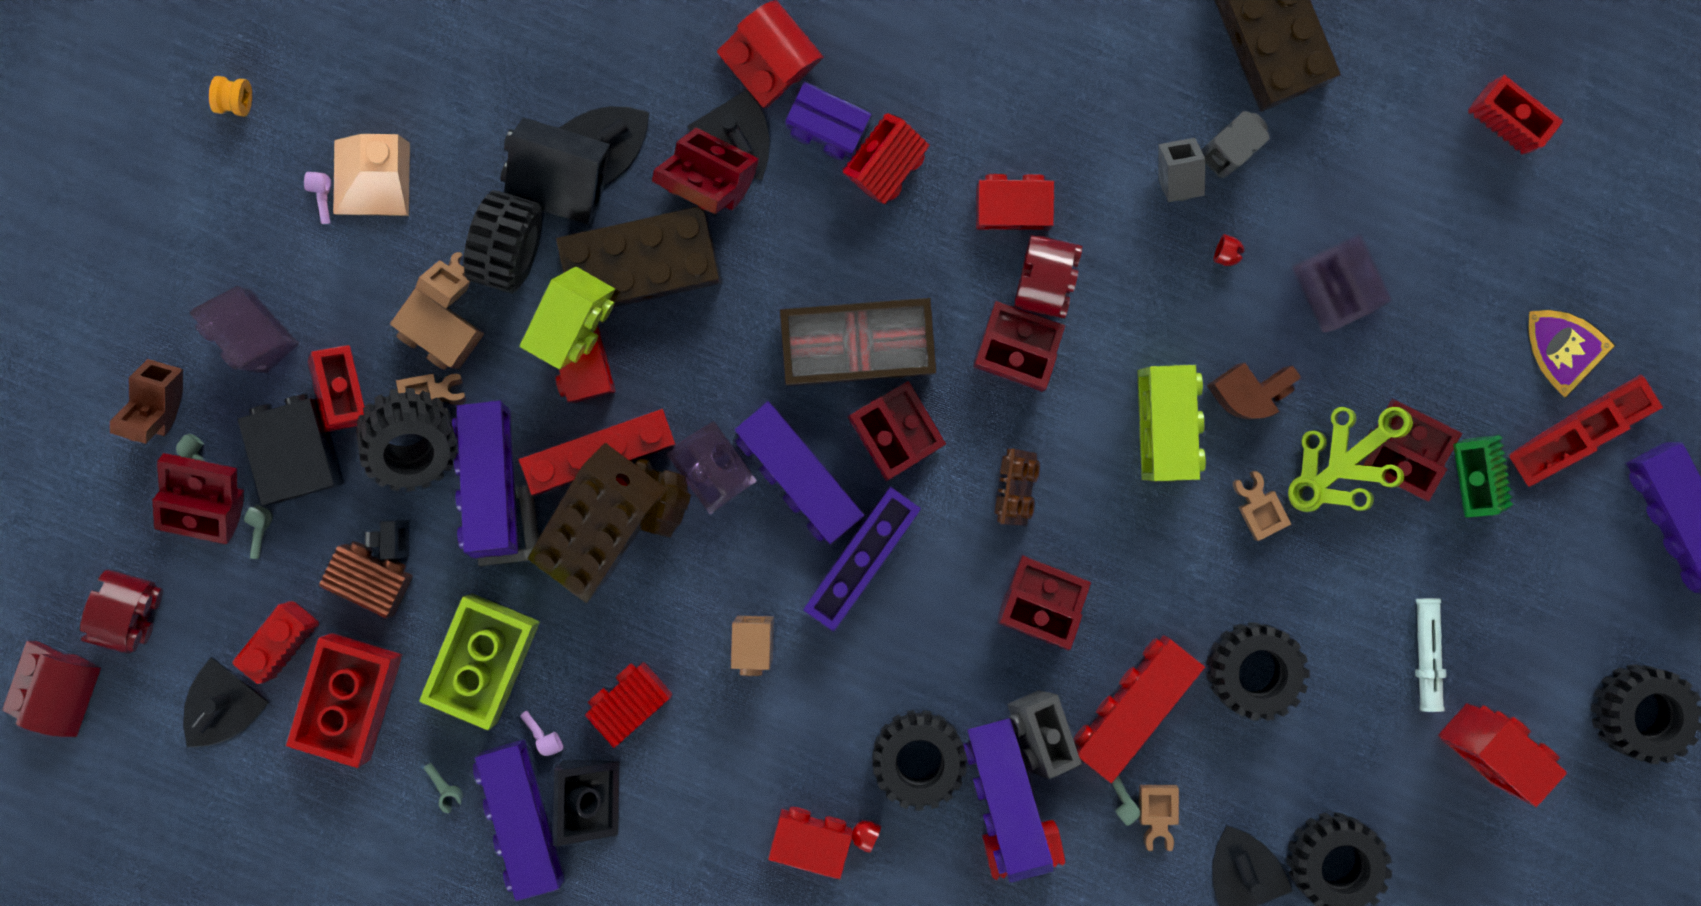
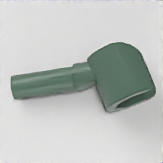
(189, 447)
(260, 519)
(444, 789)
(1128, 810)

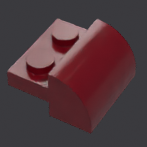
(707, 171)
(1019, 346)
(896, 430)
(1418, 454)
(197, 499)
(1044, 603)
(50, 690)

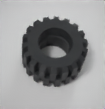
(502, 241)
(410, 464)
(1286, 680)
(1675, 721)
(928, 789)
(1318, 840)

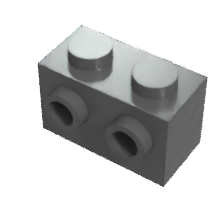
(1043, 734)

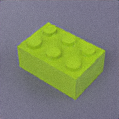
(1170, 423)
(479, 661)

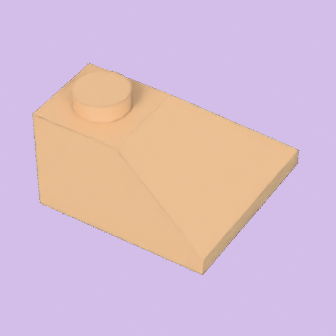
(371, 175)

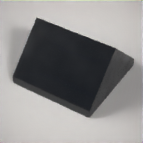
(585, 800)

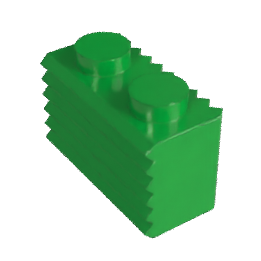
(1482, 476)

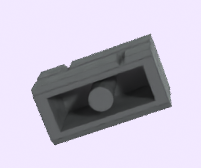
(1235, 143)

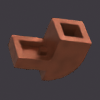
(1246, 397)
(152, 403)

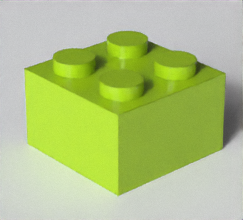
(568, 318)

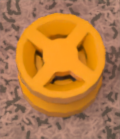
(230, 96)

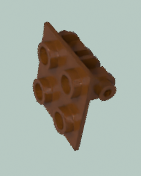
(1017, 504)

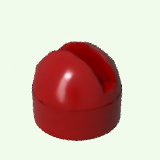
(1228, 251)
(865, 835)

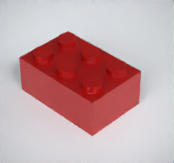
(344, 700)
(1504, 753)

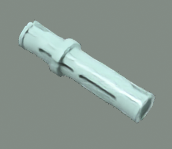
(1430, 655)

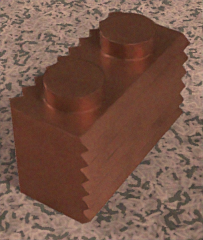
(366, 579)

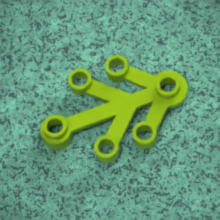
(1344, 463)

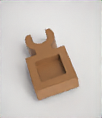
(444, 282)
(440, 390)
(1263, 511)
(1158, 809)

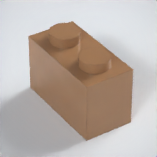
(436, 330)
(752, 644)

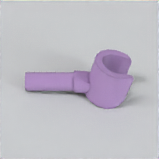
(320, 184)
(547, 744)

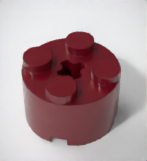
(1048, 276)
(120, 612)

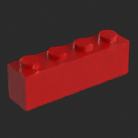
(562, 463)
(1137, 707)

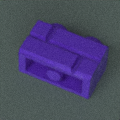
(827, 121)

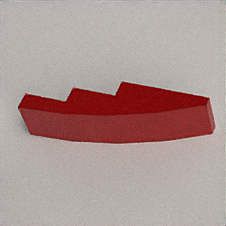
(1585, 430)

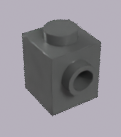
(1181, 169)

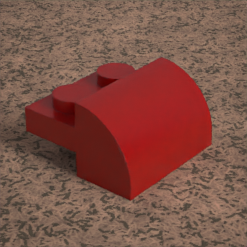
(769, 53)

